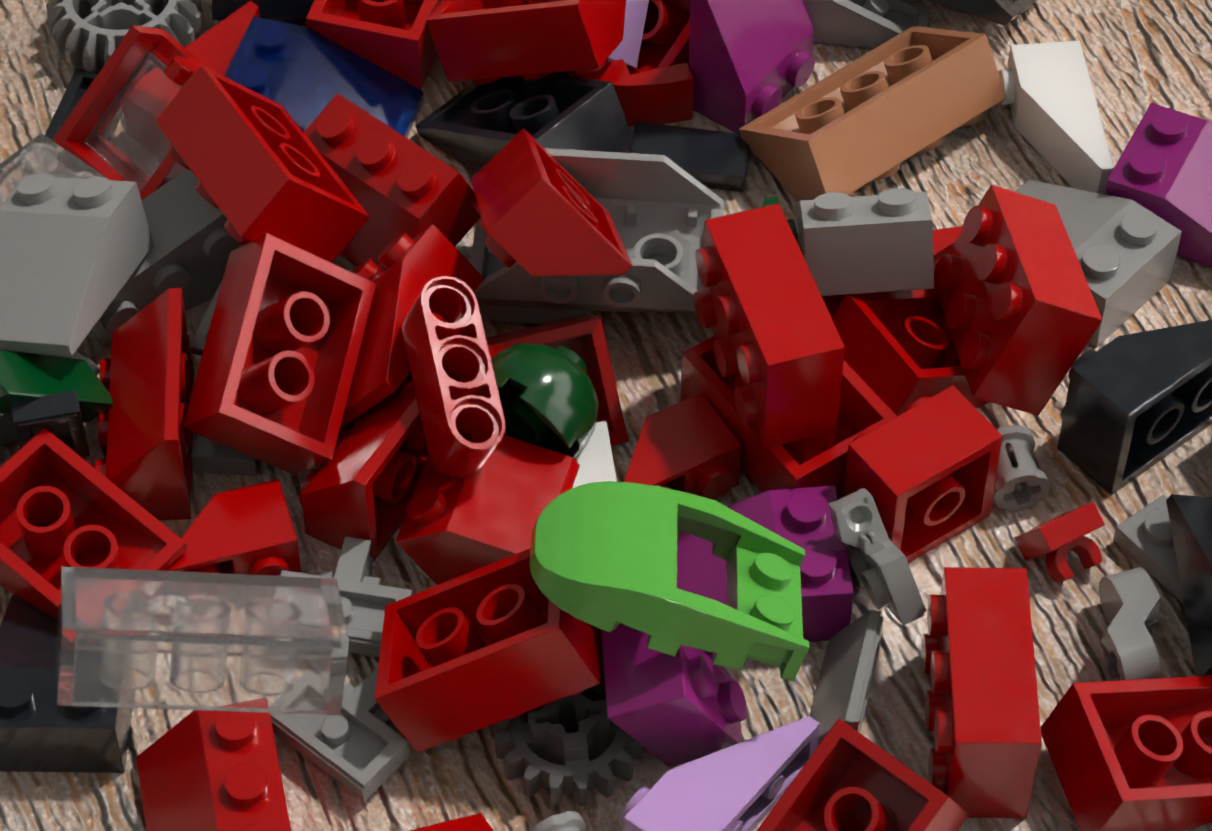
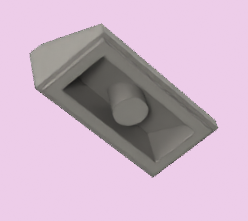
(848, 674)

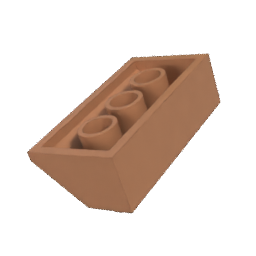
(877, 112)

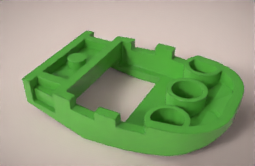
(613, 560)

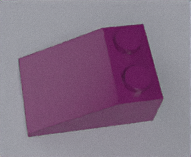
(747, 56)
(1171, 176)
(803, 519)
(670, 703)

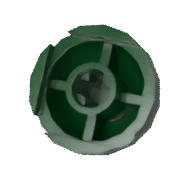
(546, 397)

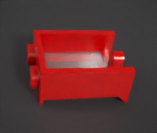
(116, 116)

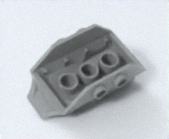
(660, 224)

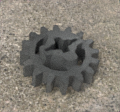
(567, 747)

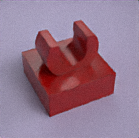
(1061, 535)

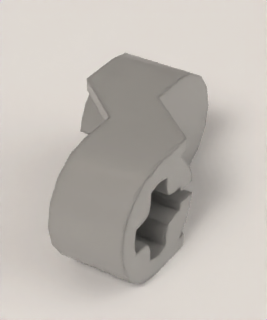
(1130, 610)

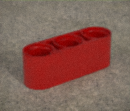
(443, 402)

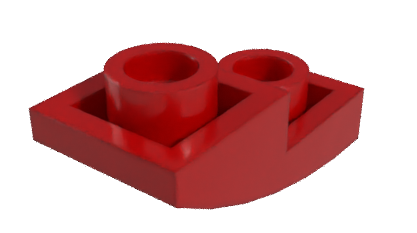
(652, 95)

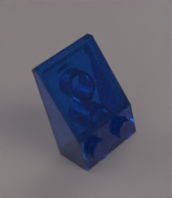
(308, 70)

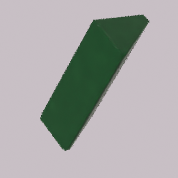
(34, 375)

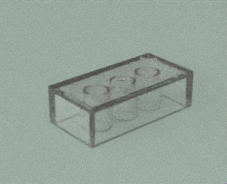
(200, 641)

